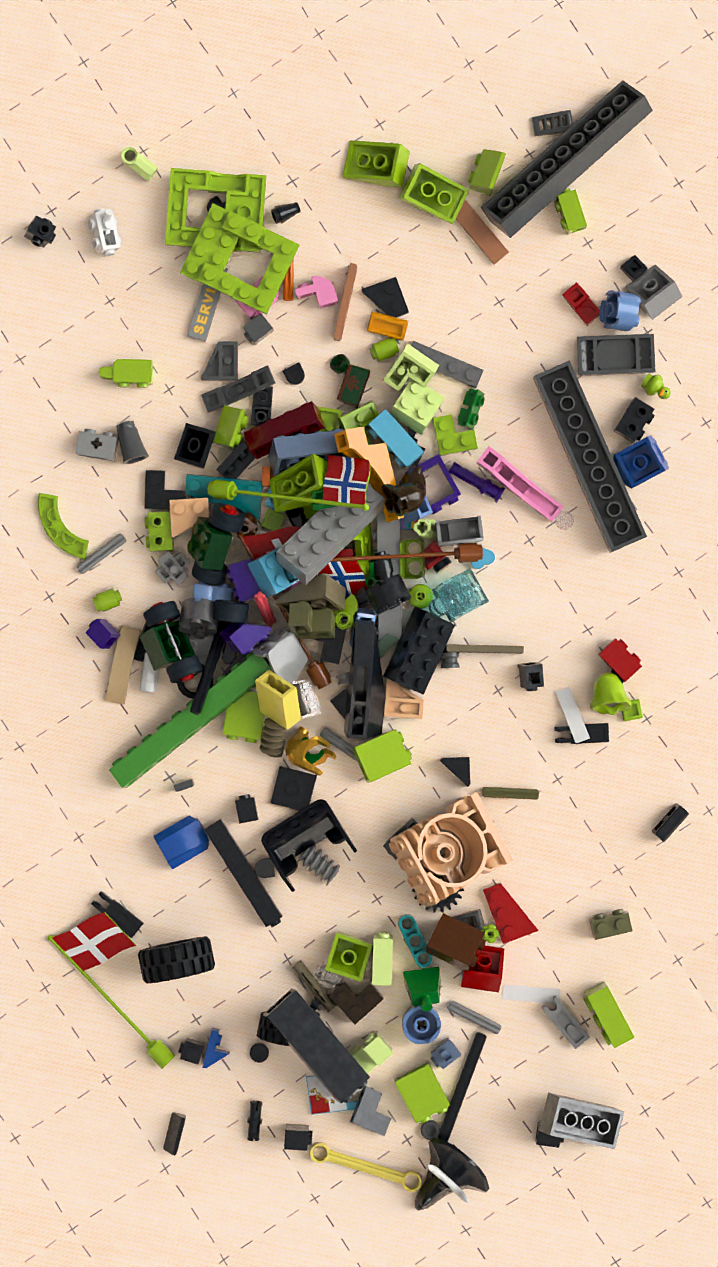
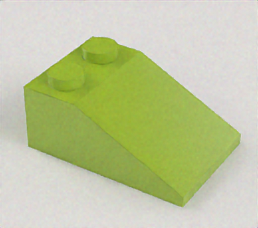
(376, 163)
(433, 193)
(298, 482)

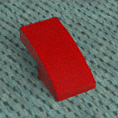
(581, 303)

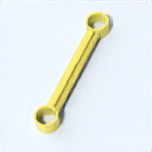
(365, 1166)

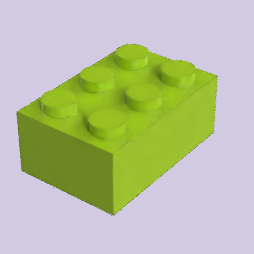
(608, 1015)

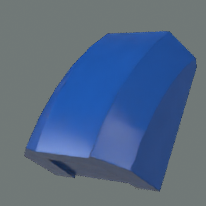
(640, 462)
(182, 841)

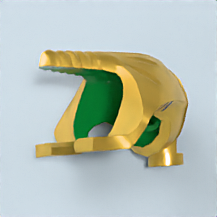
(298, 751)

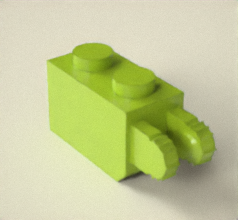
(129, 372)

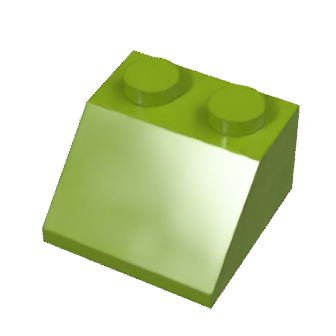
(487, 171)

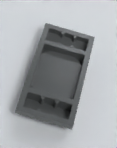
(616, 354)

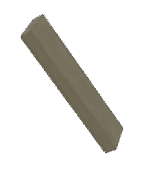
(485, 649)

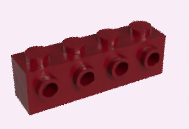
(303, 419)

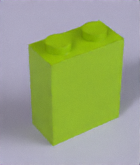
(244, 719)
(382, 755)
(422, 1093)

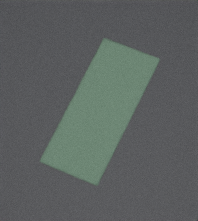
(386, 643)

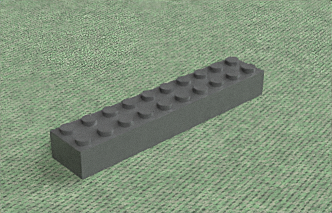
(566, 158)
(589, 456)

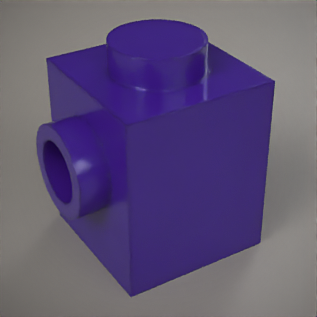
(102, 633)

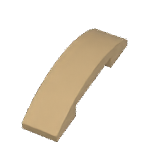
(122, 665)

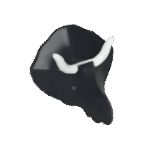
(447, 1173)

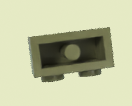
(610, 925)

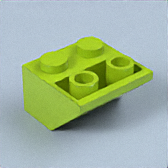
(230, 427)

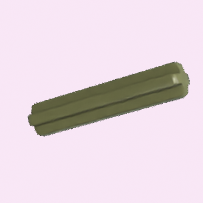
(512, 793)

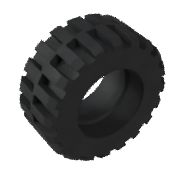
(176, 960)

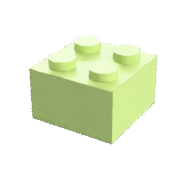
(417, 406)

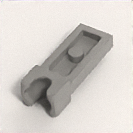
(566, 1023)

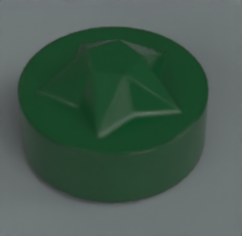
(339, 363)

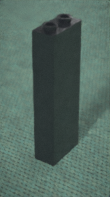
(317, 1046)

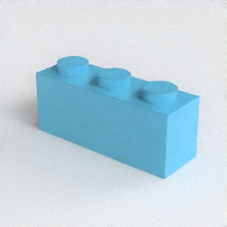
(396, 439)

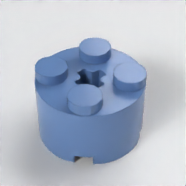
(620, 310)
(423, 1034)

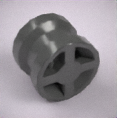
(449, 660)

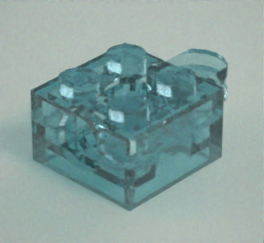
(457, 596)

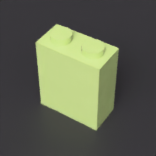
(382, 959)

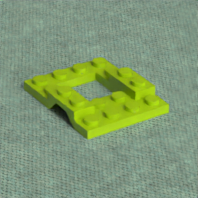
(243, 197)
(215, 246)

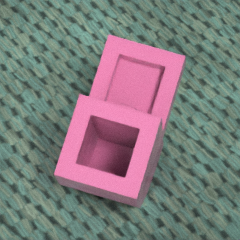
(322, 288)

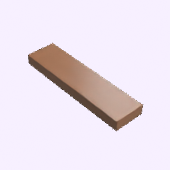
(481, 233)
(345, 302)

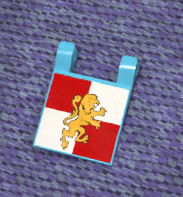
(321, 1105)

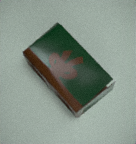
(353, 385)

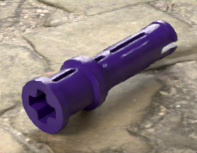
(484, 486)

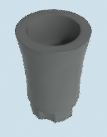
(131, 443)

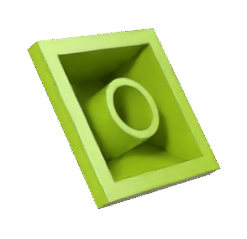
(349, 956)

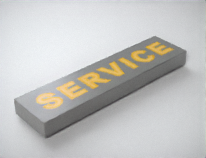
(204, 312)

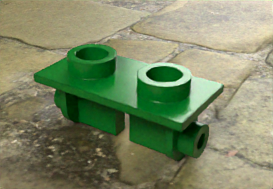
(470, 417)

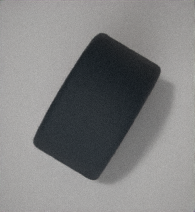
(231, 611)

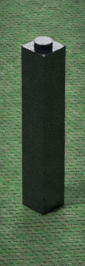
(244, 873)

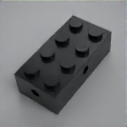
(419, 650)

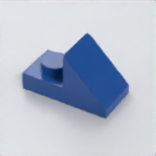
(212, 1053)

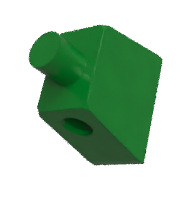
(423, 987)

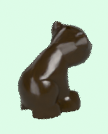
(407, 495)

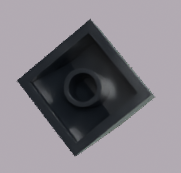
(194, 445)

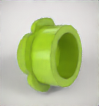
(495, 934)

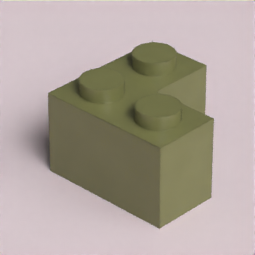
(311, 623)

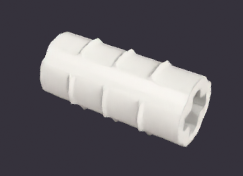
(149, 677)

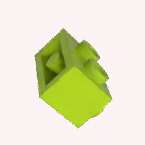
(159, 532)

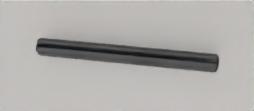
(208, 671)
(462, 1086)

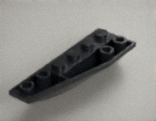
(365, 686)

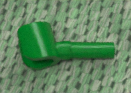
(371, 575)

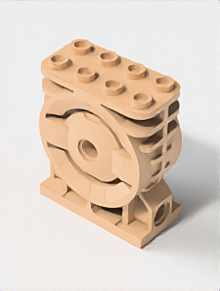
(476, 837)

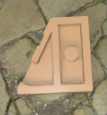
(185, 513)
(402, 702)

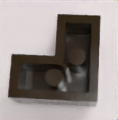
(356, 1005)

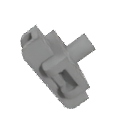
(173, 568)

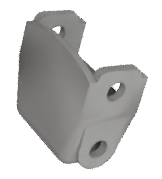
(459, 531)
(283, 654)

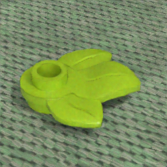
(351, 608)

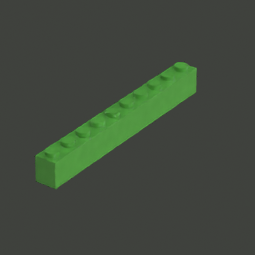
(186, 724)

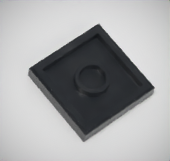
(293, 788)

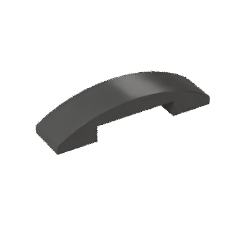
(239, 389)

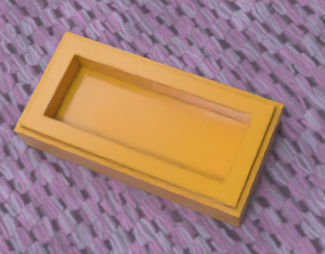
(387, 326)

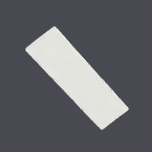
(572, 715)
(530, 994)

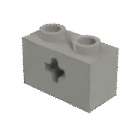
(86, 448)

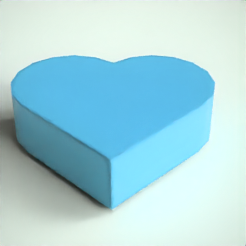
(488, 558)

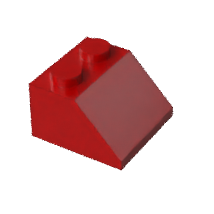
(487, 970)

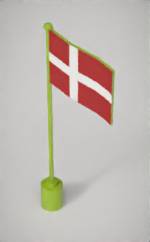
(92, 945)

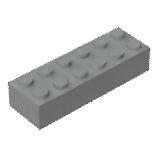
(326, 536)

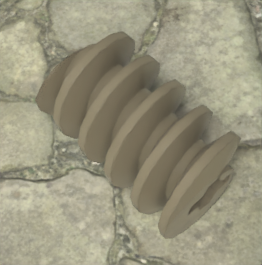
(273, 739)

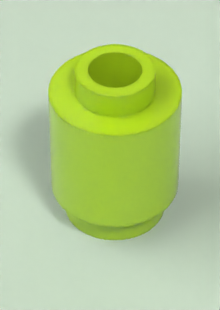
(384, 349)
(107, 600)

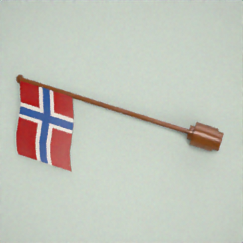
(351, 576)

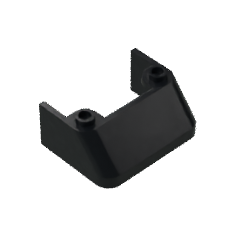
(300, 832)

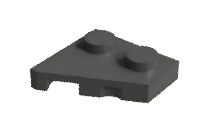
(223, 363)

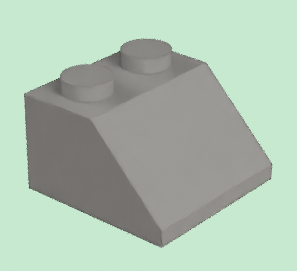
(655, 291)

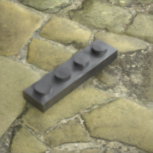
(451, 366)

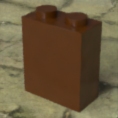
(456, 942)

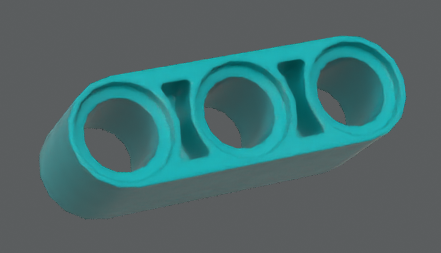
(414, 931)

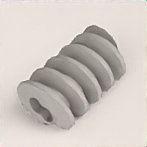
(319, 864)

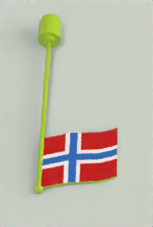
(343, 485)

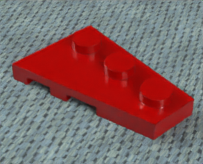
(507, 914)

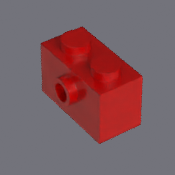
(620, 659)

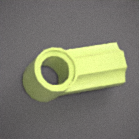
(139, 164)
(425, 528)

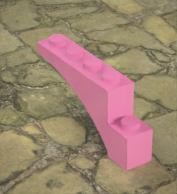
(518, 484)

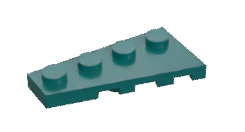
(198, 487)

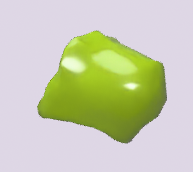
(608, 690)

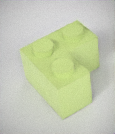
(410, 364)
(372, 1052)

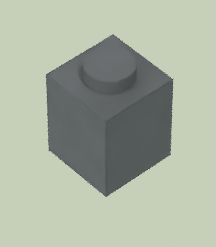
(257, 329)

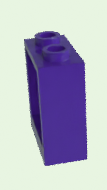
(451, 499)

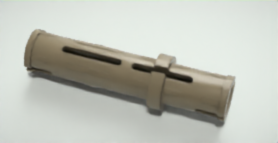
(311, 982)

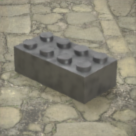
(581, 1120)

